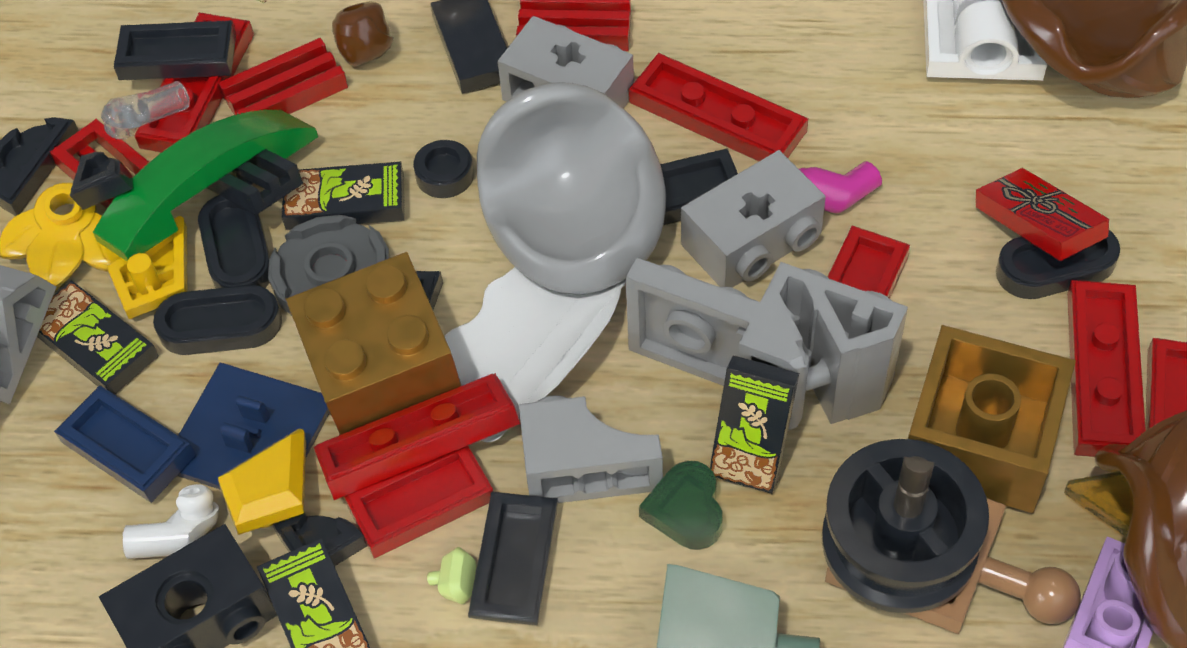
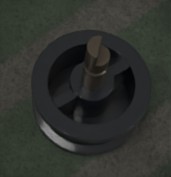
(904, 525)

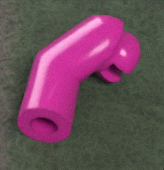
(846, 189)

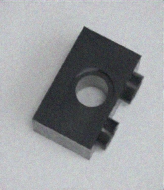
(203, 572)

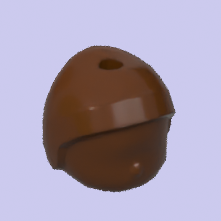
(361, 33)

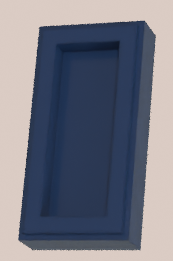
(125, 443)

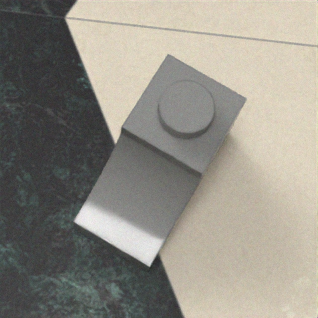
(580, 457)

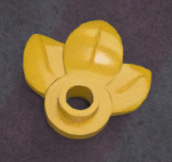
(55, 242)

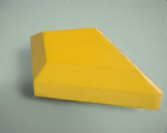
(152, 275)
(267, 485)

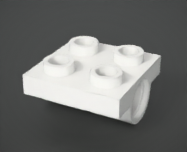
(976, 42)

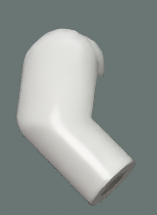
(190, 522)

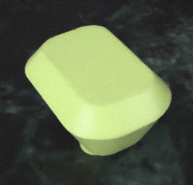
(455, 576)

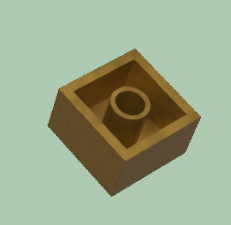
(373, 342)
(994, 411)

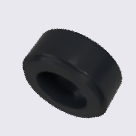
(443, 168)

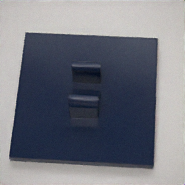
(243, 416)

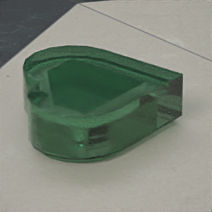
(685, 506)

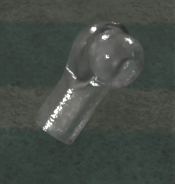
(128, 112)

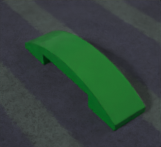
(144, 215)

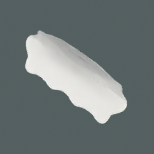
(529, 336)

